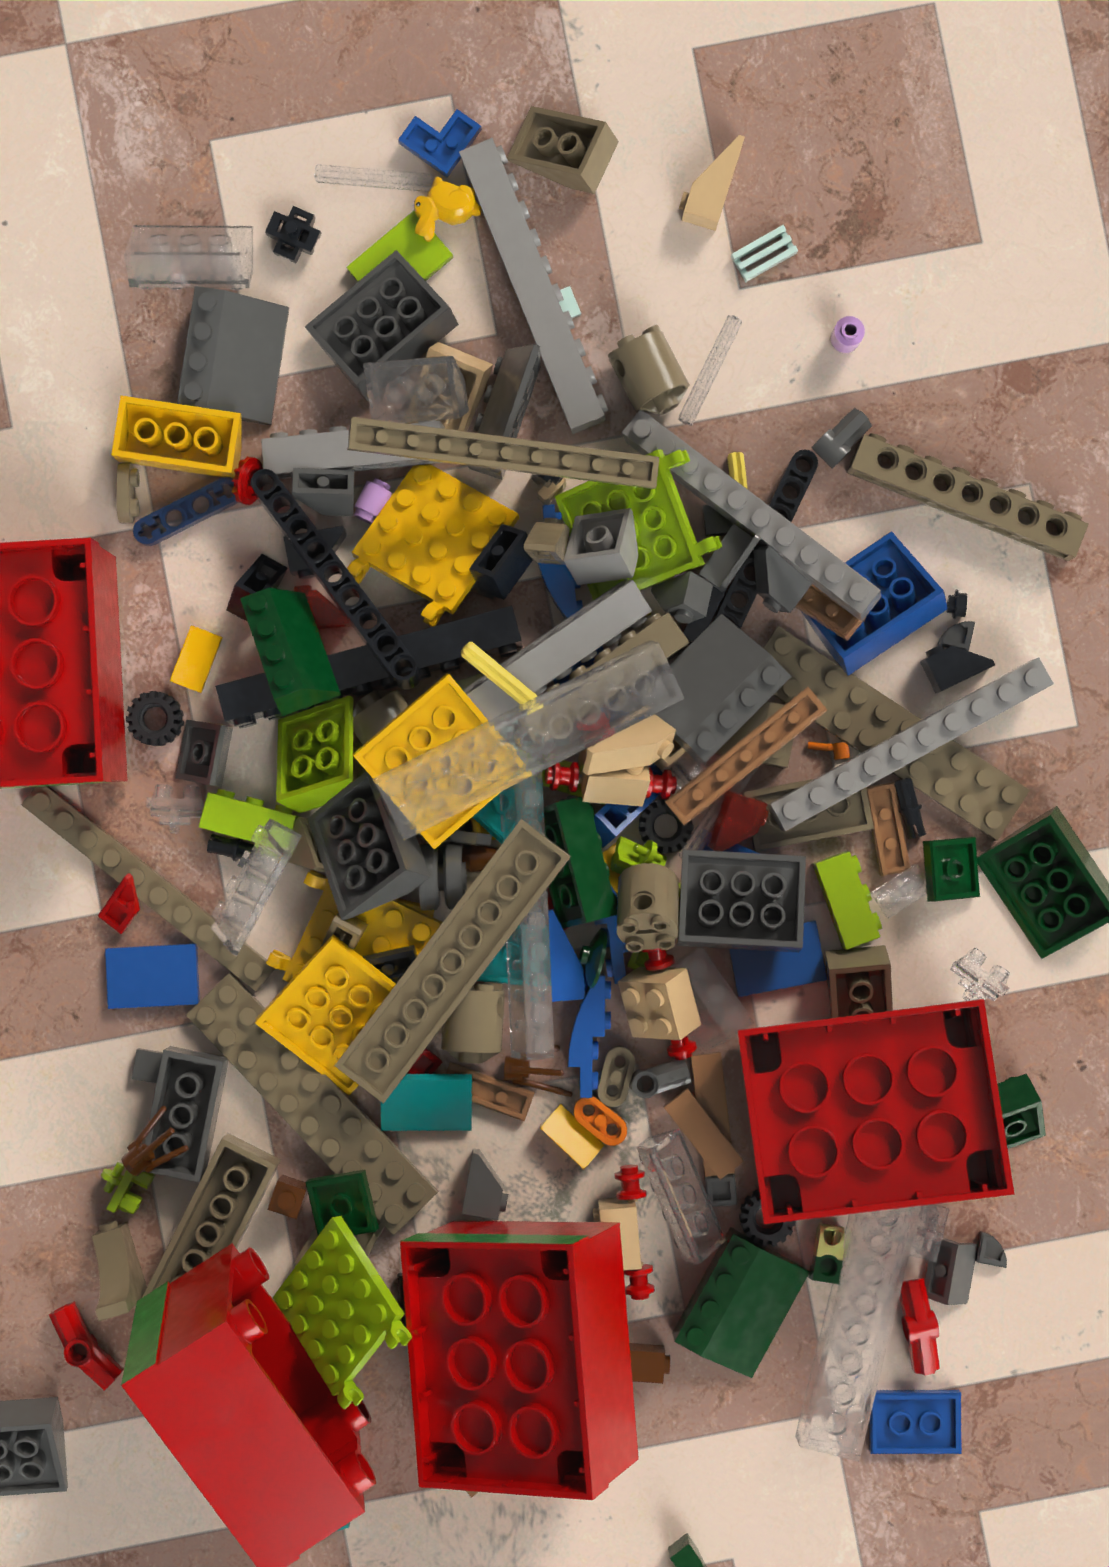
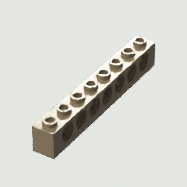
(1069, 524)

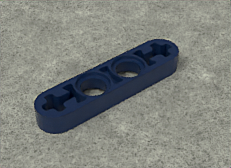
(189, 515)

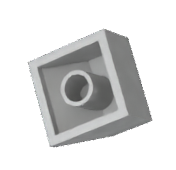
(602, 547)

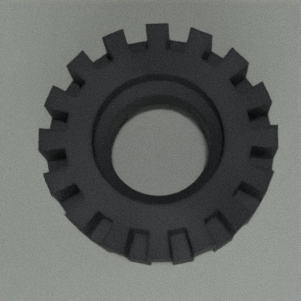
(138, 711)
(647, 830)
(757, 1233)

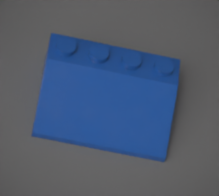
(906, 604)

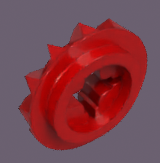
(243, 474)

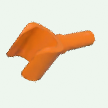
(840, 749)

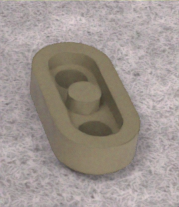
(127, 505)
(616, 1075)

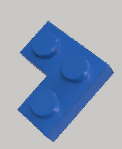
(441, 148)

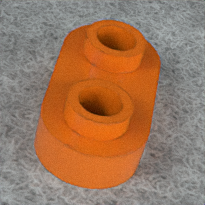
(599, 1120)

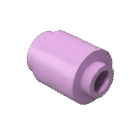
(843, 342)
(372, 500)

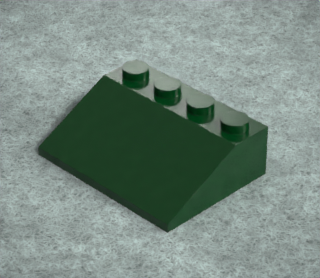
(1048, 882)
(739, 1304)

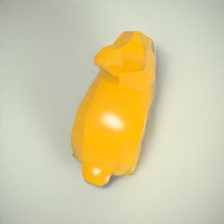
(447, 203)

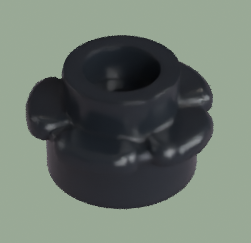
(957, 604)

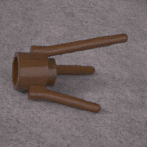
(519, 1069)
(141, 1156)

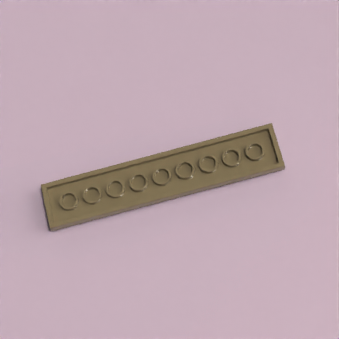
(868, 717)
(452, 960)
(312, 1104)

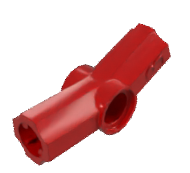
(919, 1327)
(72, 1330)

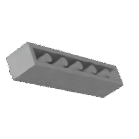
(327, 451)

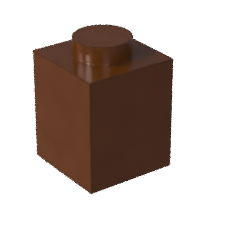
(288, 1197)
(649, 1363)

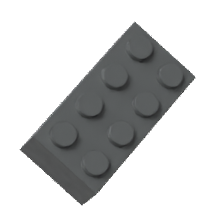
(191, 1091)

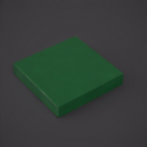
(951, 869)
(343, 1196)

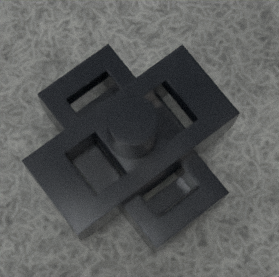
(290, 233)

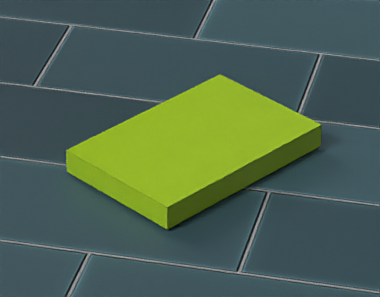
(420, 254)

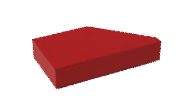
(121, 906)

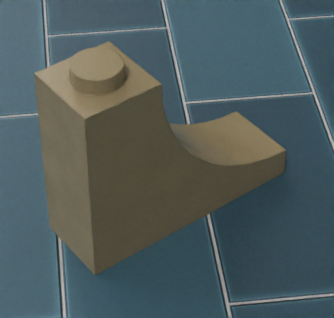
(119, 1270)

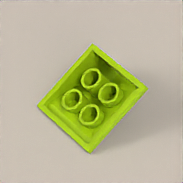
(315, 755)

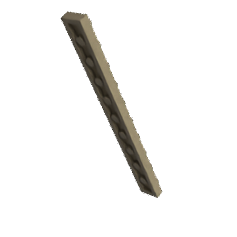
(502, 453)
(149, 884)

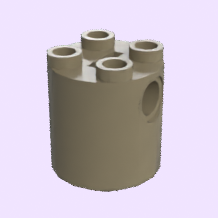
(649, 372)
(375, 712)
(647, 907)
(476, 1025)

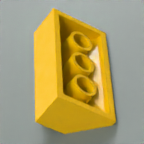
(177, 437)

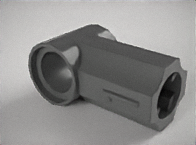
(837, 442)
(663, 1077)

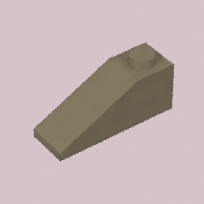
(548, 541)

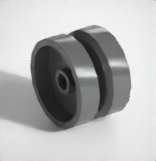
(445, 876)

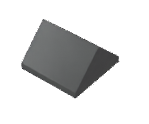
(204, 753)

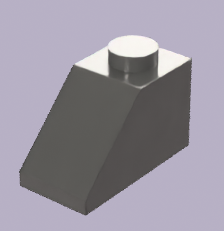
(325, 490)
(777, 580)
(684, 596)
(484, 1189)

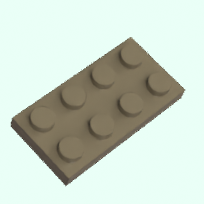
(842, 818)

